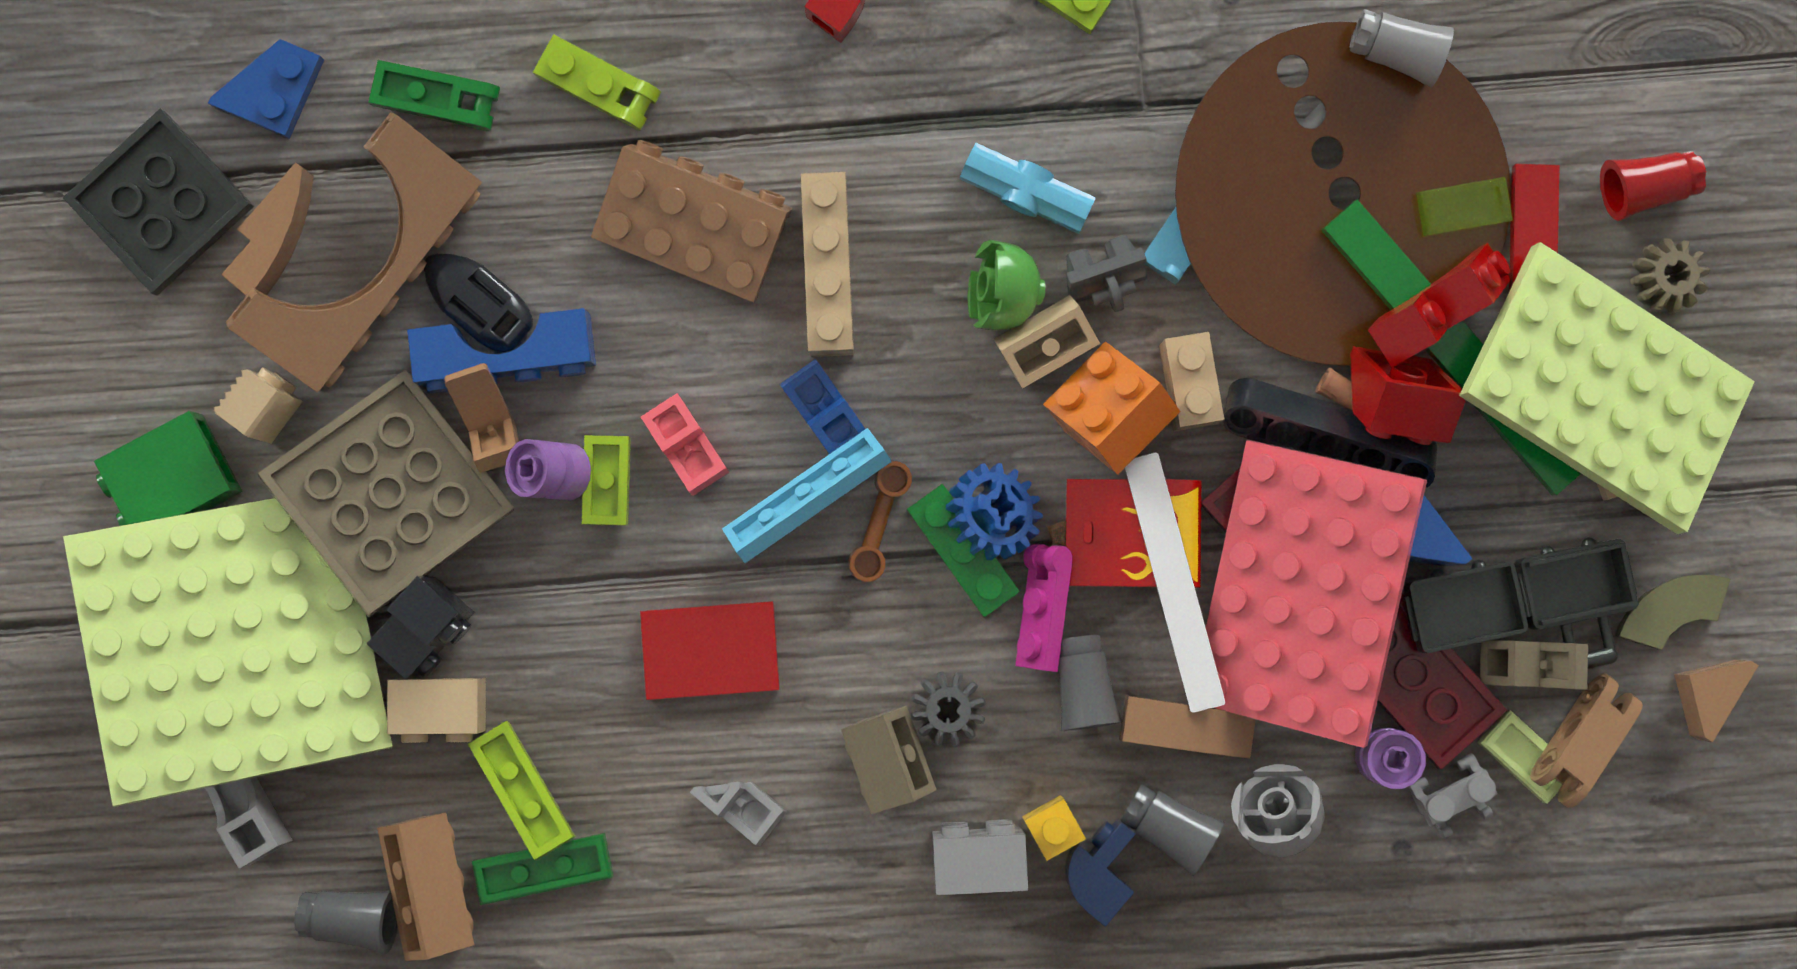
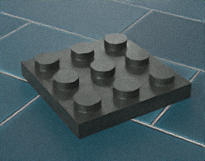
(158, 202)

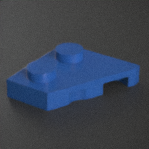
(271, 88)

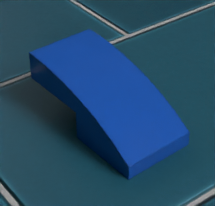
(822, 406)

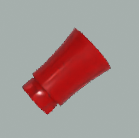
(1649, 182)

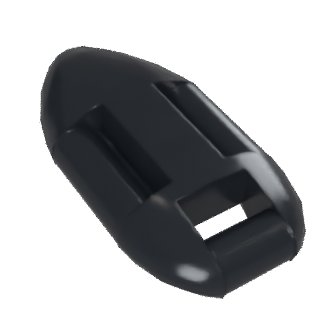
(477, 300)

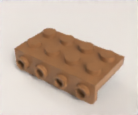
(691, 220)

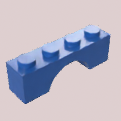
(558, 343)

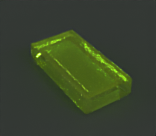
(1464, 206)

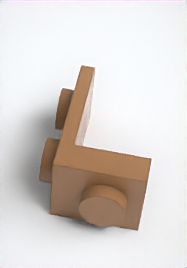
(484, 414)

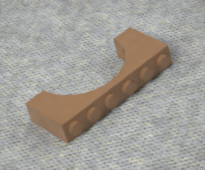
(317, 338)

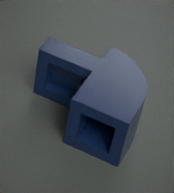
(1088, 873)

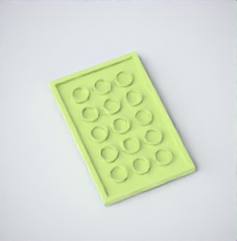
(1607, 388)

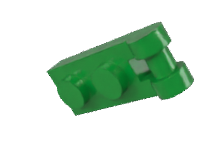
(432, 95)

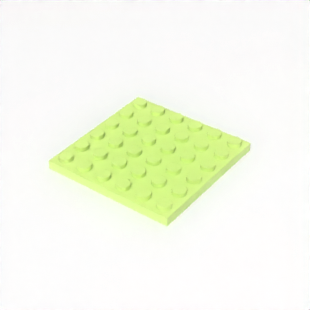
(220, 651)

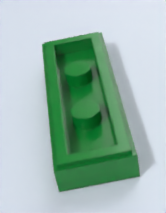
(520, 875)

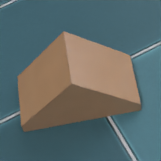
(1711, 694)

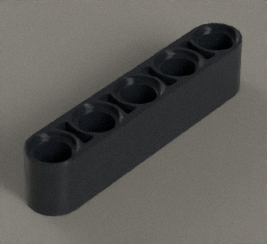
(1320, 428)

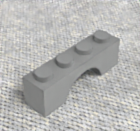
(247, 821)

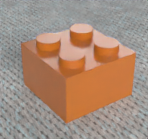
(1112, 407)

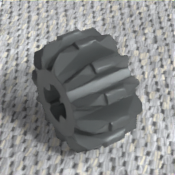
(962, 709)

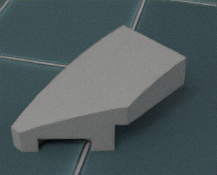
(743, 807)

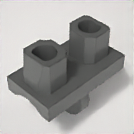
(1109, 278)

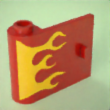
(1118, 545)

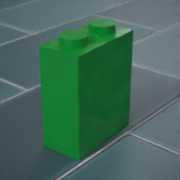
(167, 472)

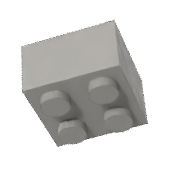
(979, 858)

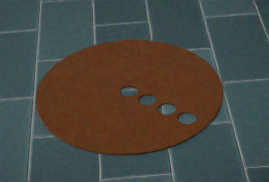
(1258, 200)

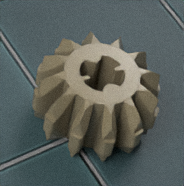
(1685, 270)

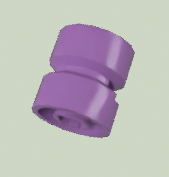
(547, 470)
(1391, 758)

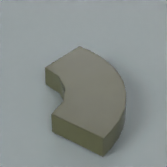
(1671, 606)

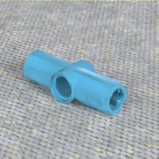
(1027, 188)

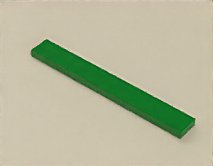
(1396, 281)

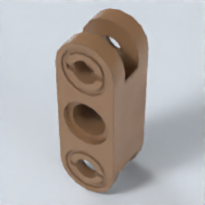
(1587, 740)

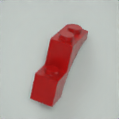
(1441, 305)

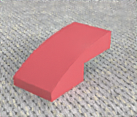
(685, 444)

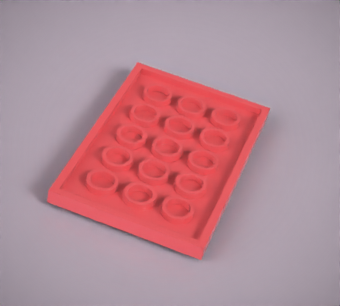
(1311, 589)

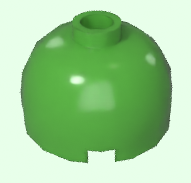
(1004, 287)

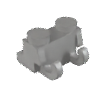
(1456, 797)

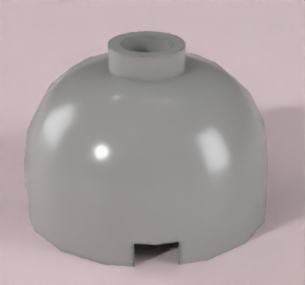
(1278, 810)

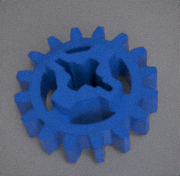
(994, 511)

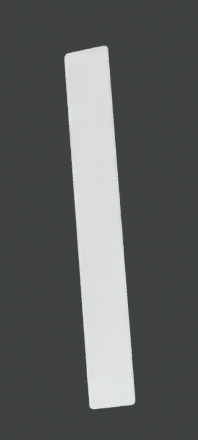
(1174, 583)

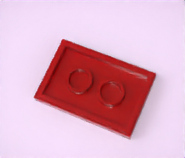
(710, 650)

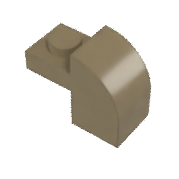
(1534, 664)

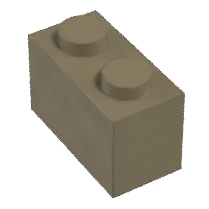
(888, 760)

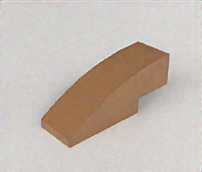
(272, 233)
(1176, 727)

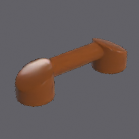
(867, 561)

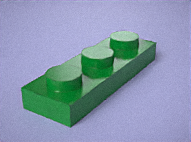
(980, 578)

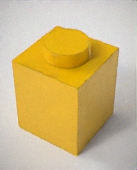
(1054, 827)

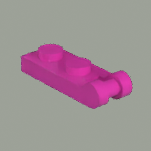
(1044, 606)

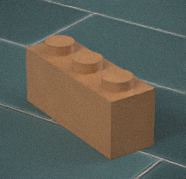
(426, 887)

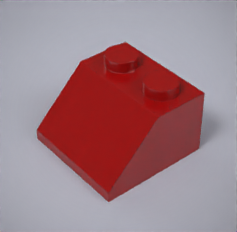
(1406, 399)

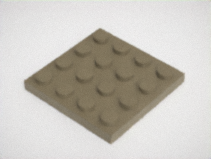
(386, 492)

